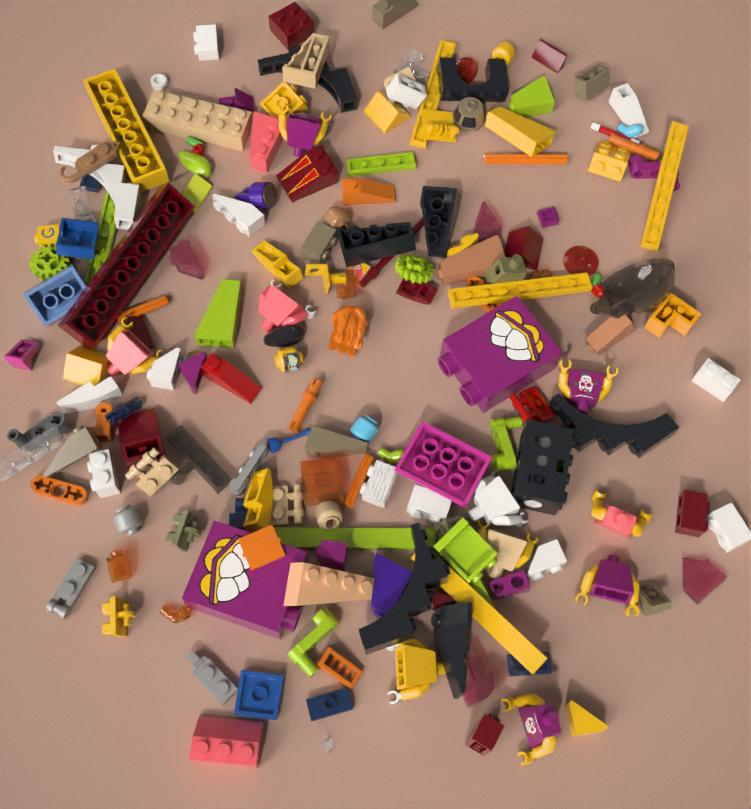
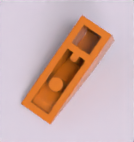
(364, 191)

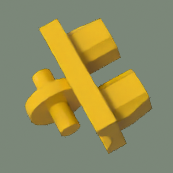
(119, 617)

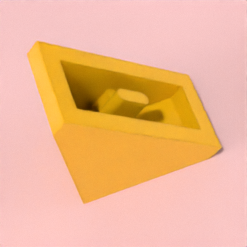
(581, 721)

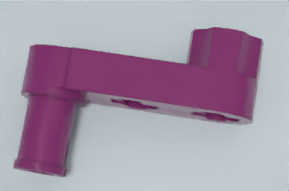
(646, 170)

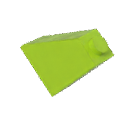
(533, 99)

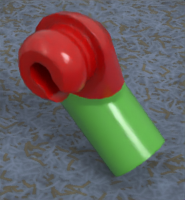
(198, 146)
(597, 288)

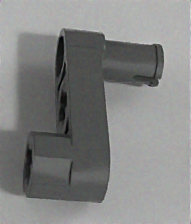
(62, 422)

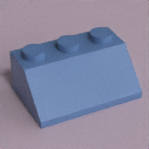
(55, 294)

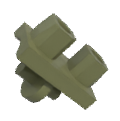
(185, 532)

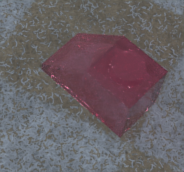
(486, 224)
(185, 260)

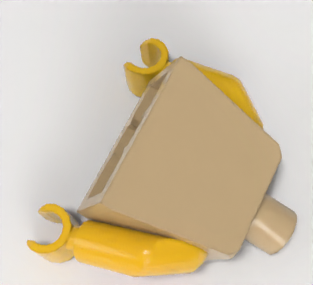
(511, 549)

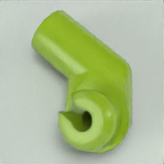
(391, 457)

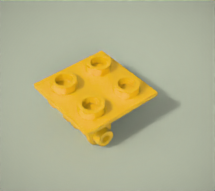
(439, 125)

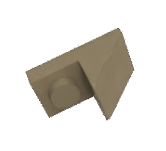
(652, 599)

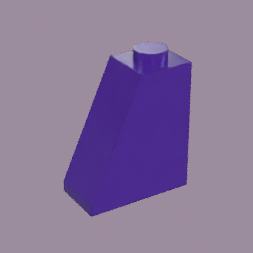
(389, 584)

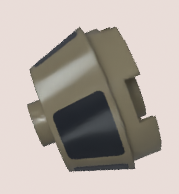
(469, 114)

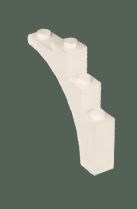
(112, 177)

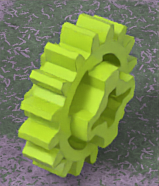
(48, 262)
(414, 268)

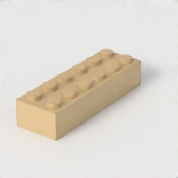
(198, 119)

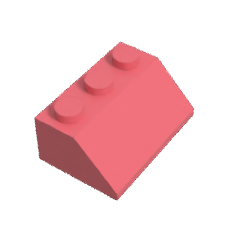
(227, 741)

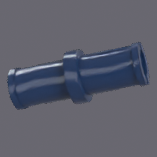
(123, 410)

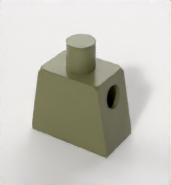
(506, 270)

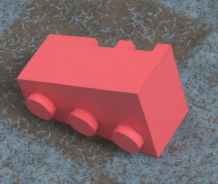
(264, 141)

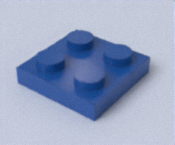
(258, 695)

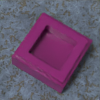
(548, 217)

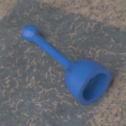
(275, 444)

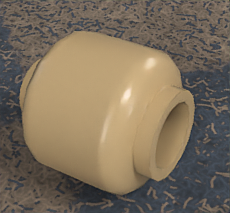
(328, 515)

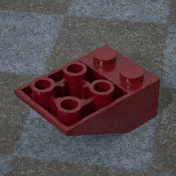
(140, 434)

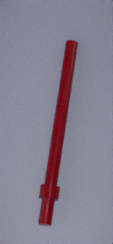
(373, 272)

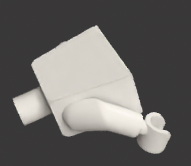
(495, 503)

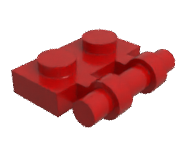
(535, 403)

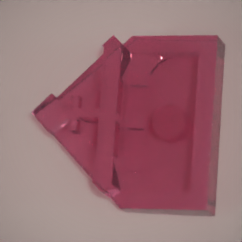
(700, 578)

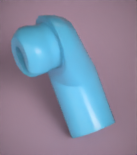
(630, 131)

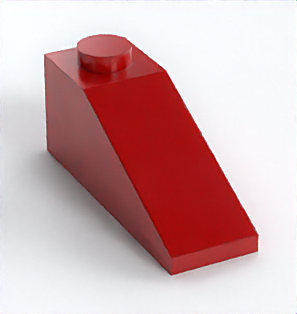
(230, 378)

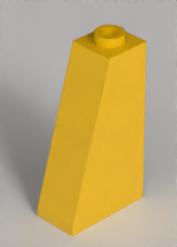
(520, 131)

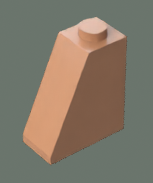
(609, 334)

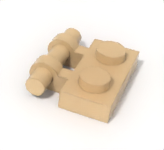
(156, 475)
(280, 512)

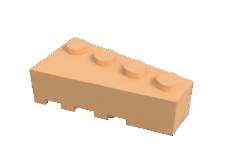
(319, 585)

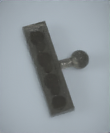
(198, 460)

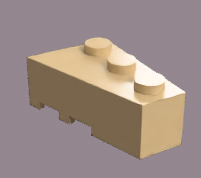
(308, 63)

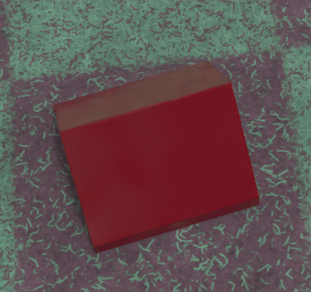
(526, 244)

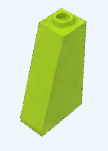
(221, 317)

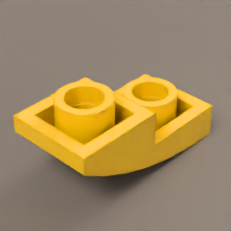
(466, 242)

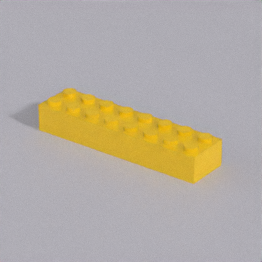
(125, 126)

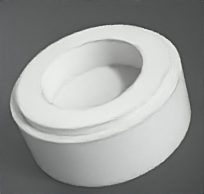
(159, 82)

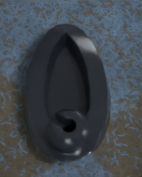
(284, 336)

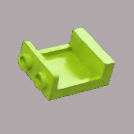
(466, 551)

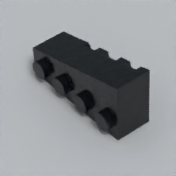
(375, 242)

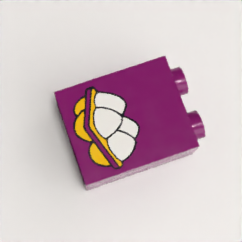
(498, 354)
(232, 592)

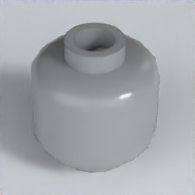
(127, 519)

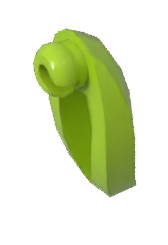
(195, 163)

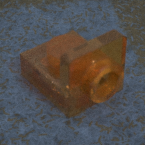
(119, 565)

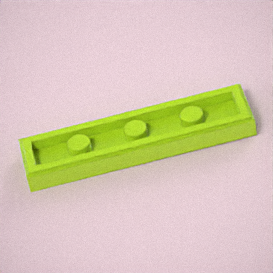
(380, 164)

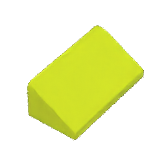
(197, 191)

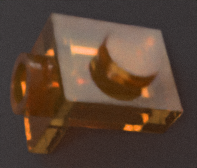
(348, 291)

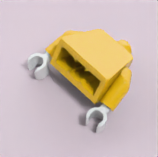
(414, 669)

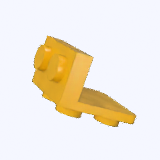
(609, 161)

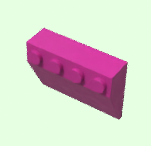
(443, 464)

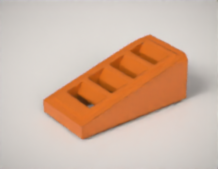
(335, 673)

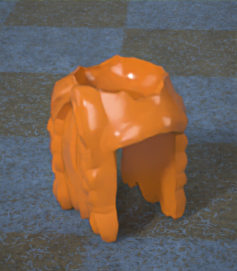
(348, 330)

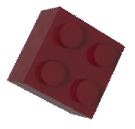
(291, 25)

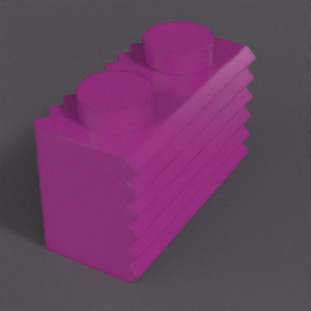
(332, 554)

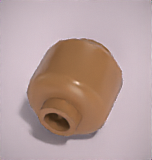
(337, 217)

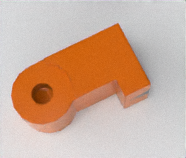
(103, 429)

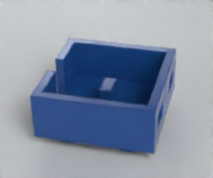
(78, 238)

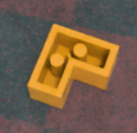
(672, 313)

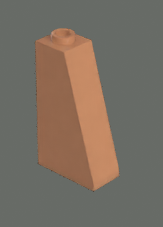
(470, 262)

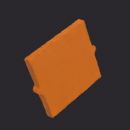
(261, 547)

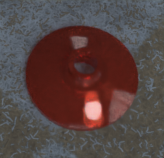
(467, 69)
(575, 265)

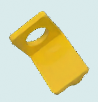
(328, 278)

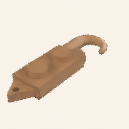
(92, 161)

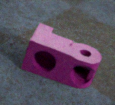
(509, 585)

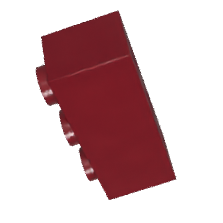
(485, 734)

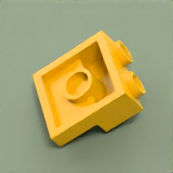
(281, 96)

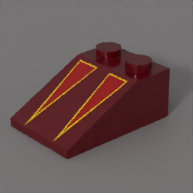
(308, 174)

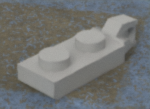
(212, 678)

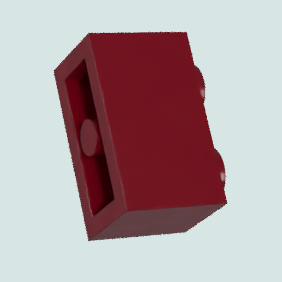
(692, 513)

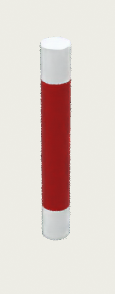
(607, 131)

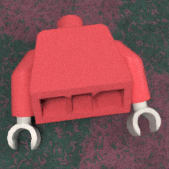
(280, 308)

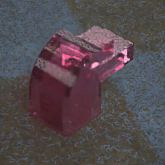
(480, 686)

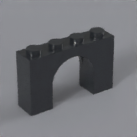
(455, 89)

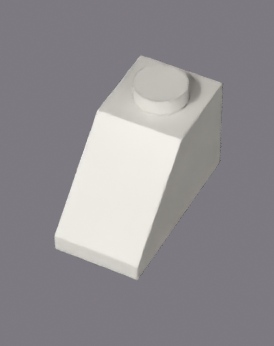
(165, 370)

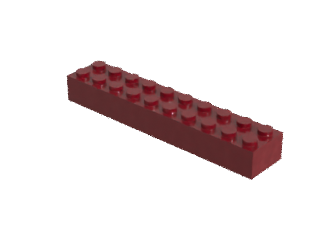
(126, 266)

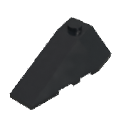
(440, 213)
(450, 634)

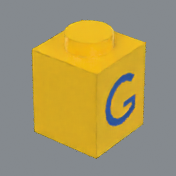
(47, 234)

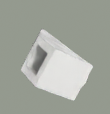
(627, 107)
(242, 214)

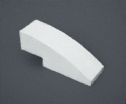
(90, 396)

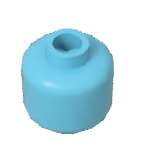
(364, 429)

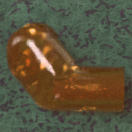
(539, 274)
(176, 616)

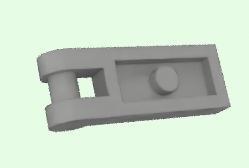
(247, 470)
(71, 588)

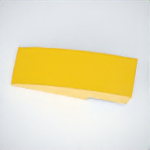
(278, 264)
(259, 501)

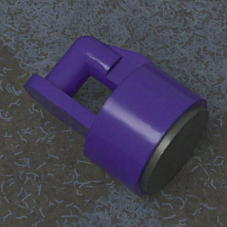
(260, 194)

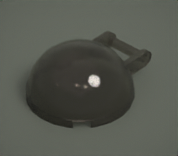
(636, 288)

